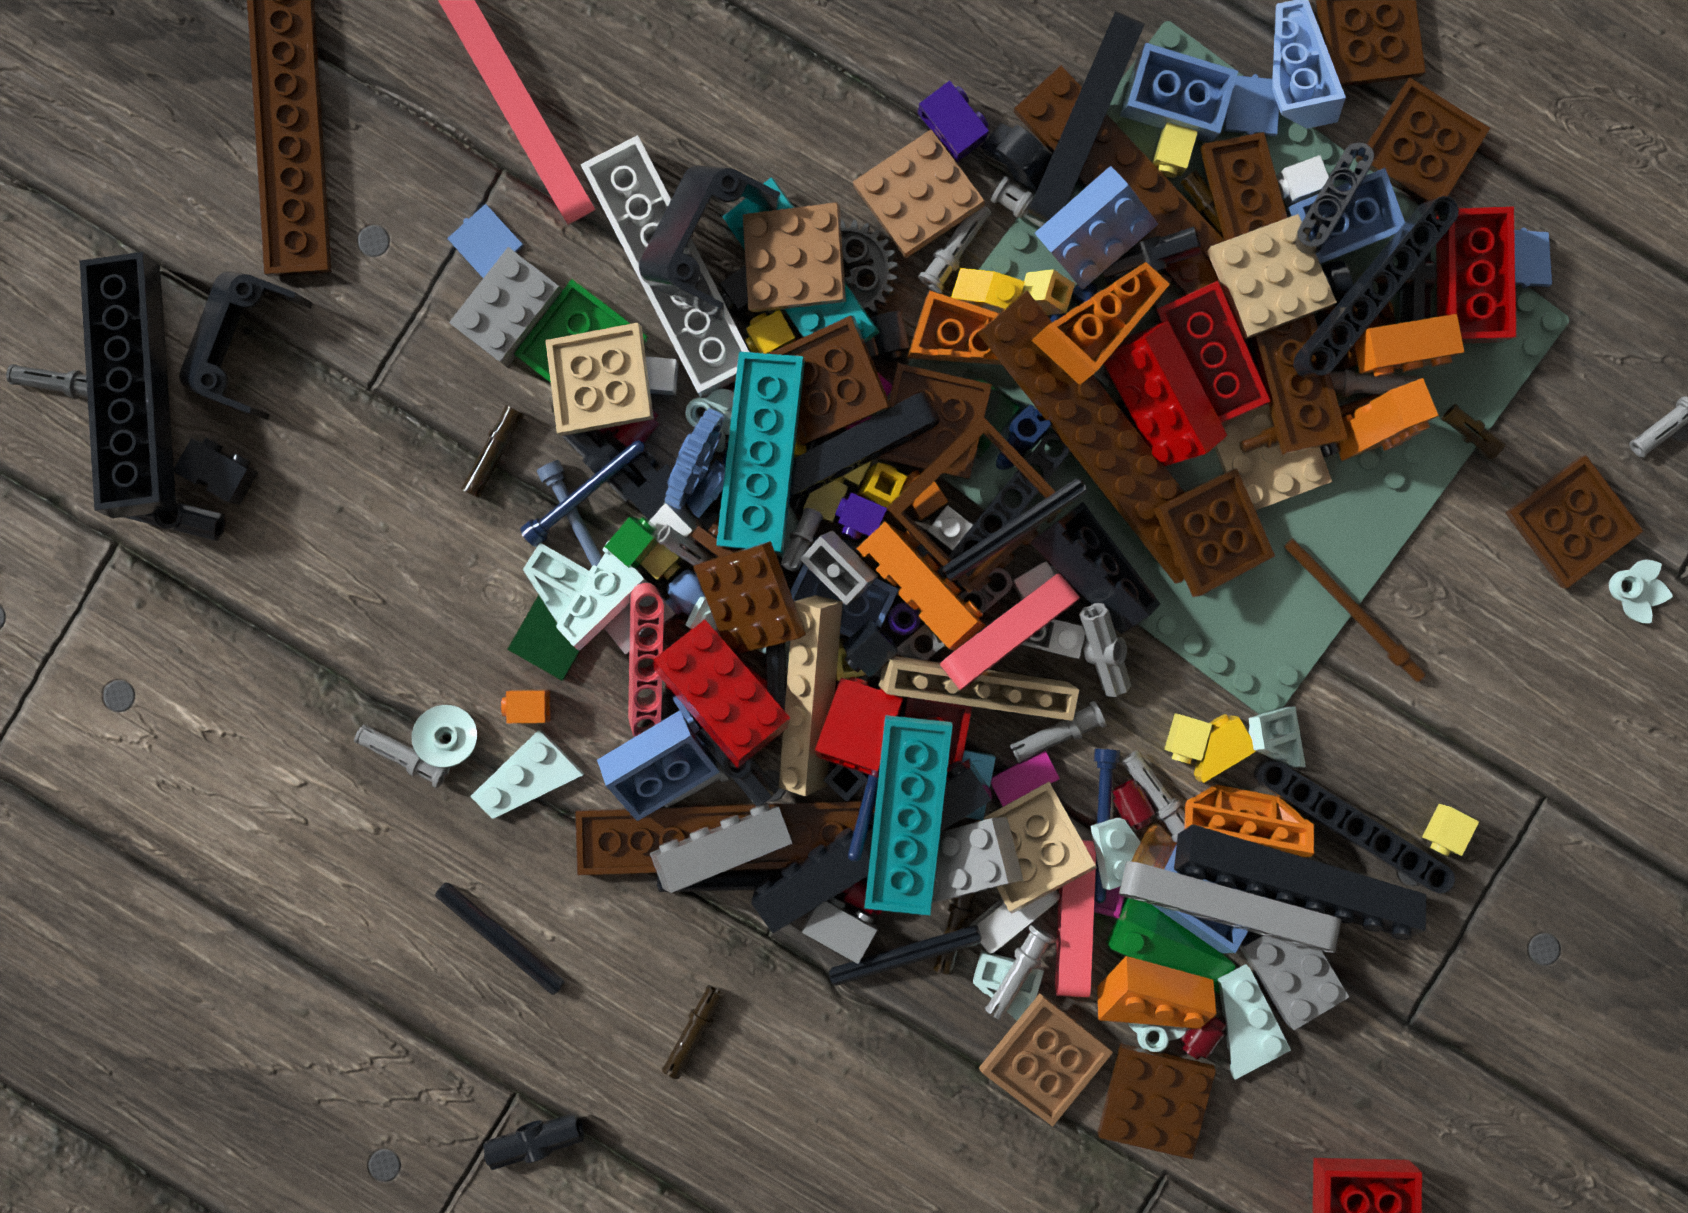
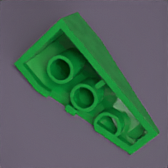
(1156, 938)

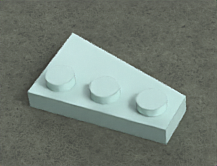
(600, 600)
(527, 774)
(1251, 1026)

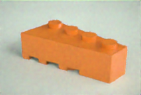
(1096, 328)
(923, 585)

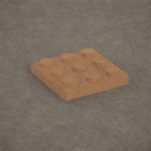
(918, 193)
(794, 257)
(1045, 1060)

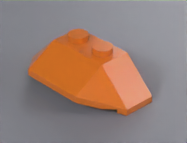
(1251, 817)

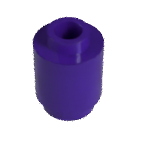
(899, 628)

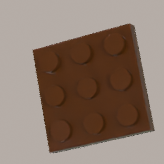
(1372, 39)
(1424, 142)
(837, 380)
(957, 404)
(1574, 522)
(1214, 532)
(750, 598)
(1156, 1101)

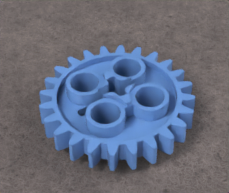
(694, 458)

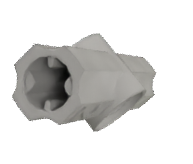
(1105, 649)

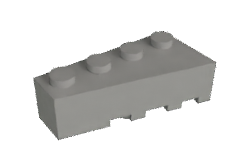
(720, 848)

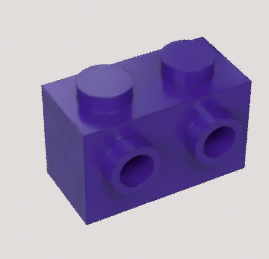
(953, 120)
(859, 516)

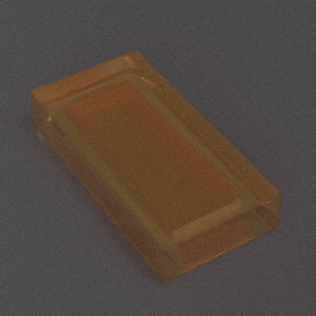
(1155, 847)

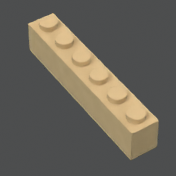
(991, 690)
(810, 693)

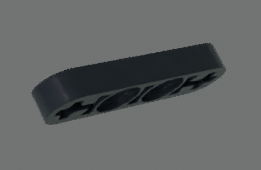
(1334, 198)

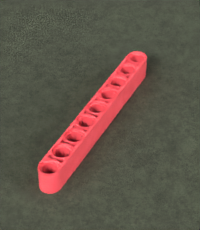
(518, 108)

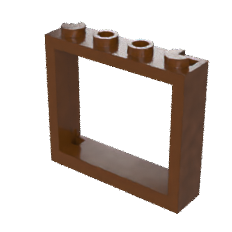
(980, 426)

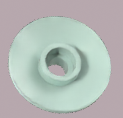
(435, 724)

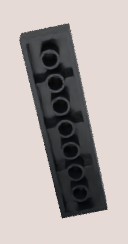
(127, 386)

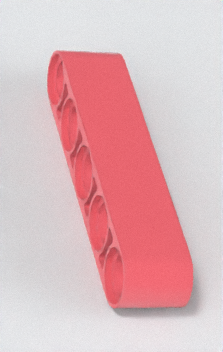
(1009, 631)
(643, 648)
(1075, 934)

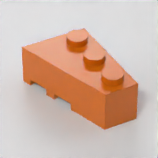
(1155, 996)

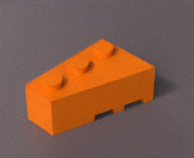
(1409, 345)

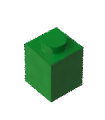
(633, 541)

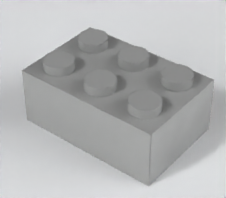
(506, 306)
(975, 859)
(1293, 977)

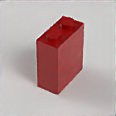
(856, 726)

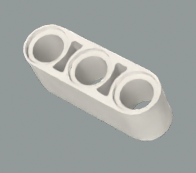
(1000, 926)

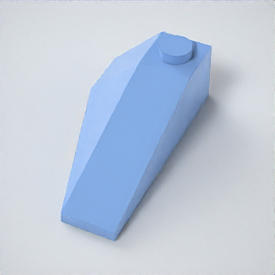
(1302, 68)

